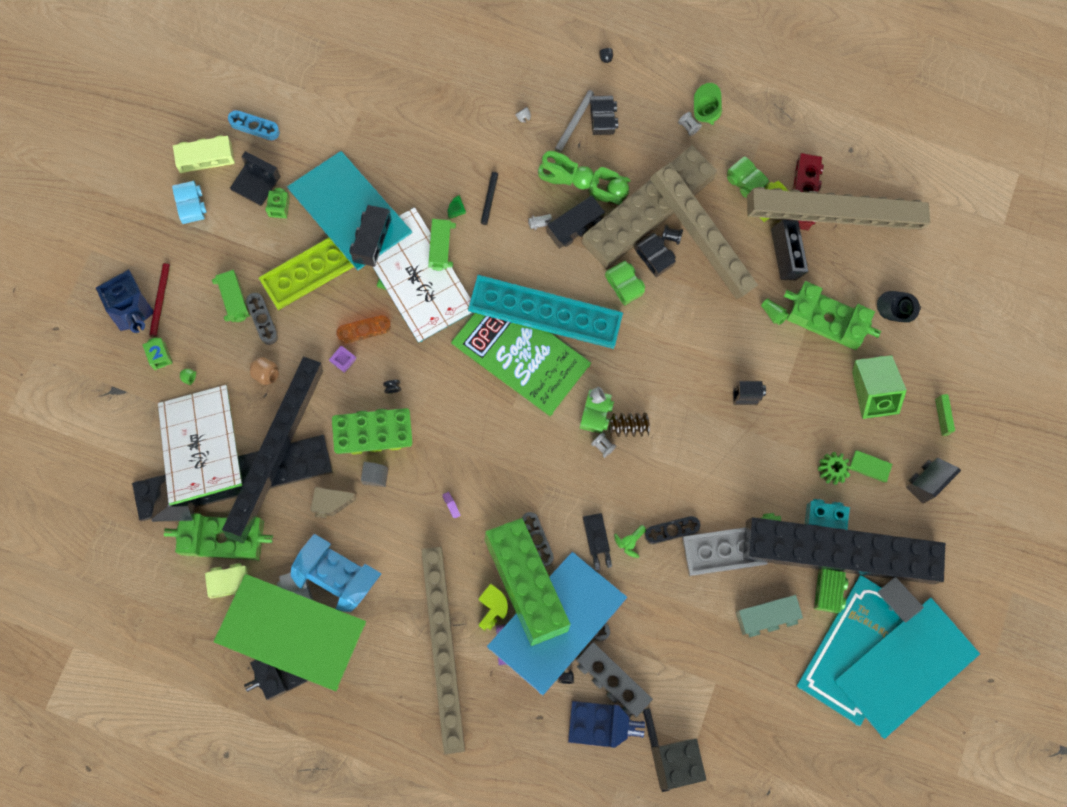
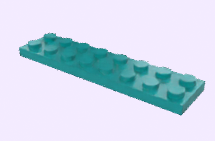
(545, 311)

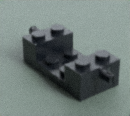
(272, 680)

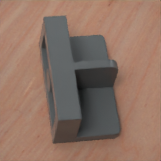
(900, 600)

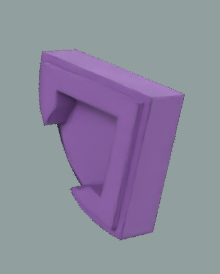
(451, 505)

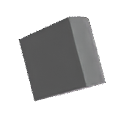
(374, 474)

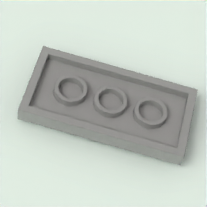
(716, 552)

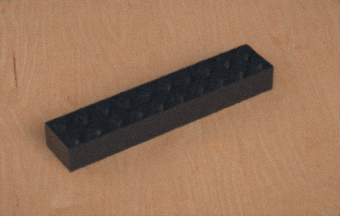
(844, 550)

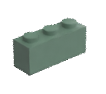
(769, 616)

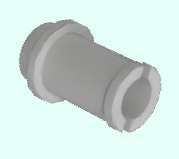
(540, 221)

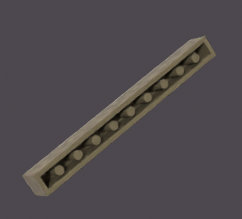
(837, 208)
(443, 651)

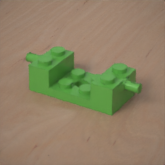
(848, 324)
(201, 534)

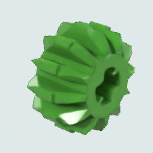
(828, 462)

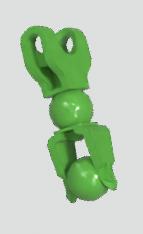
(566, 172)

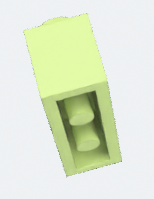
(203, 154)

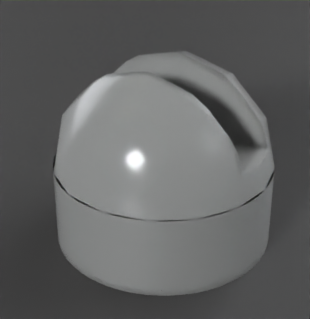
(522, 114)
(598, 395)

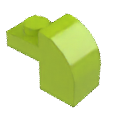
(496, 603)

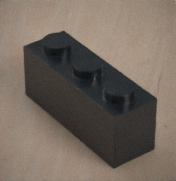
(575, 222)
(370, 235)
(789, 250)

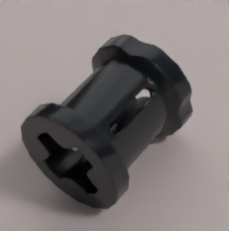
(672, 234)

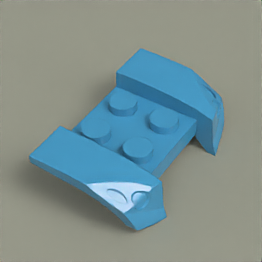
(333, 573)

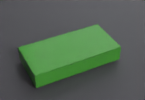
(945, 415)
(870, 466)

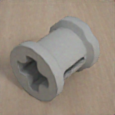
(689, 123)
(605, 451)

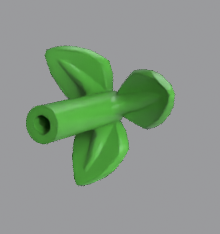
(629, 541)

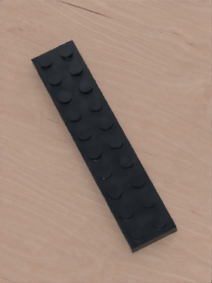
(301, 462)

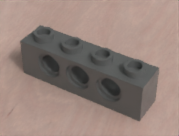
(610, 668)

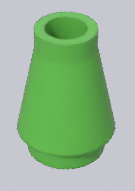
(775, 312)

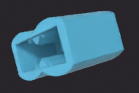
(188, 202)

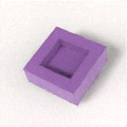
(342, 359)

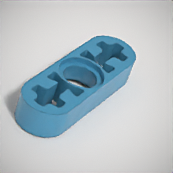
(259, 131)

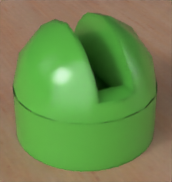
(188, 376)

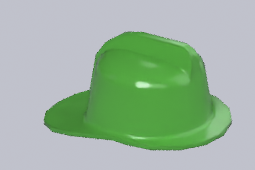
(708, 103)

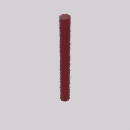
(159, 300)

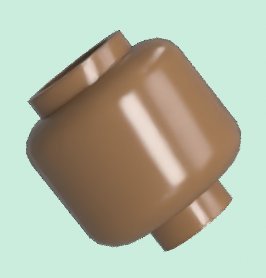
(264, 371)

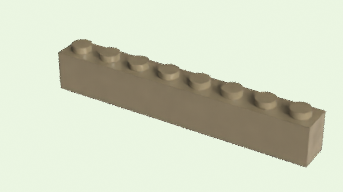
(703, 231)

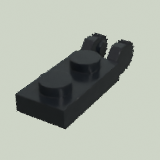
(597, 539)

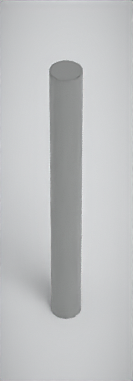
(566, 135)

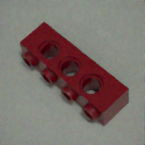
(808, 165)

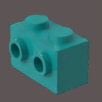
(827, 515)

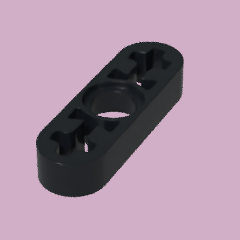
(687, 531)

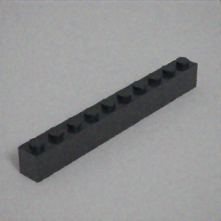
(272, 450)

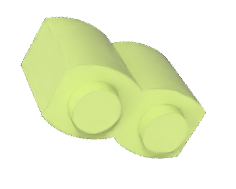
(224, 582)

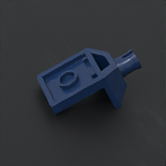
(125, 302)
(601, 725)

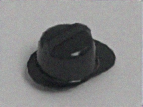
(898, 306)

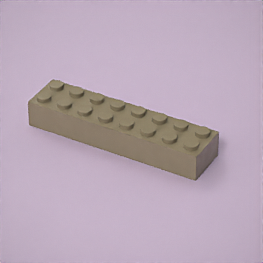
(644, 211)

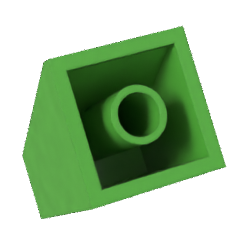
(878, 386)

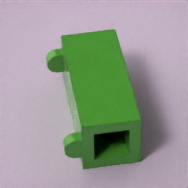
(440, 244)
(232, 296)

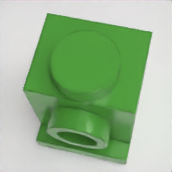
(280, 208)

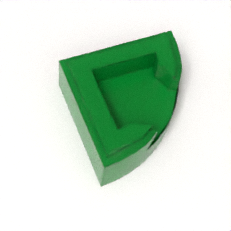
(456, 208)

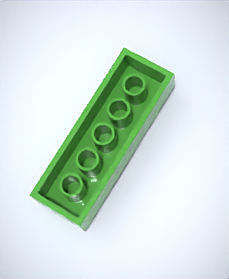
(527, 582)

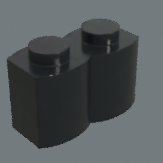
(603, 115)
(655, 254)
(748, 392)

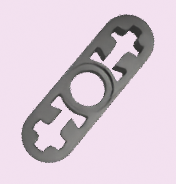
(249, 300)
(536, 523)

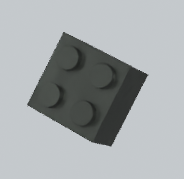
(678, 764)

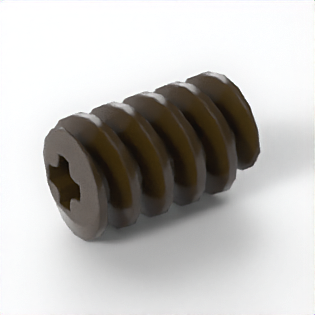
(629, 424)

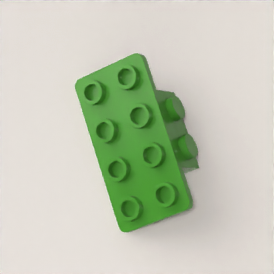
(372, 430)

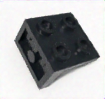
(255, 179)

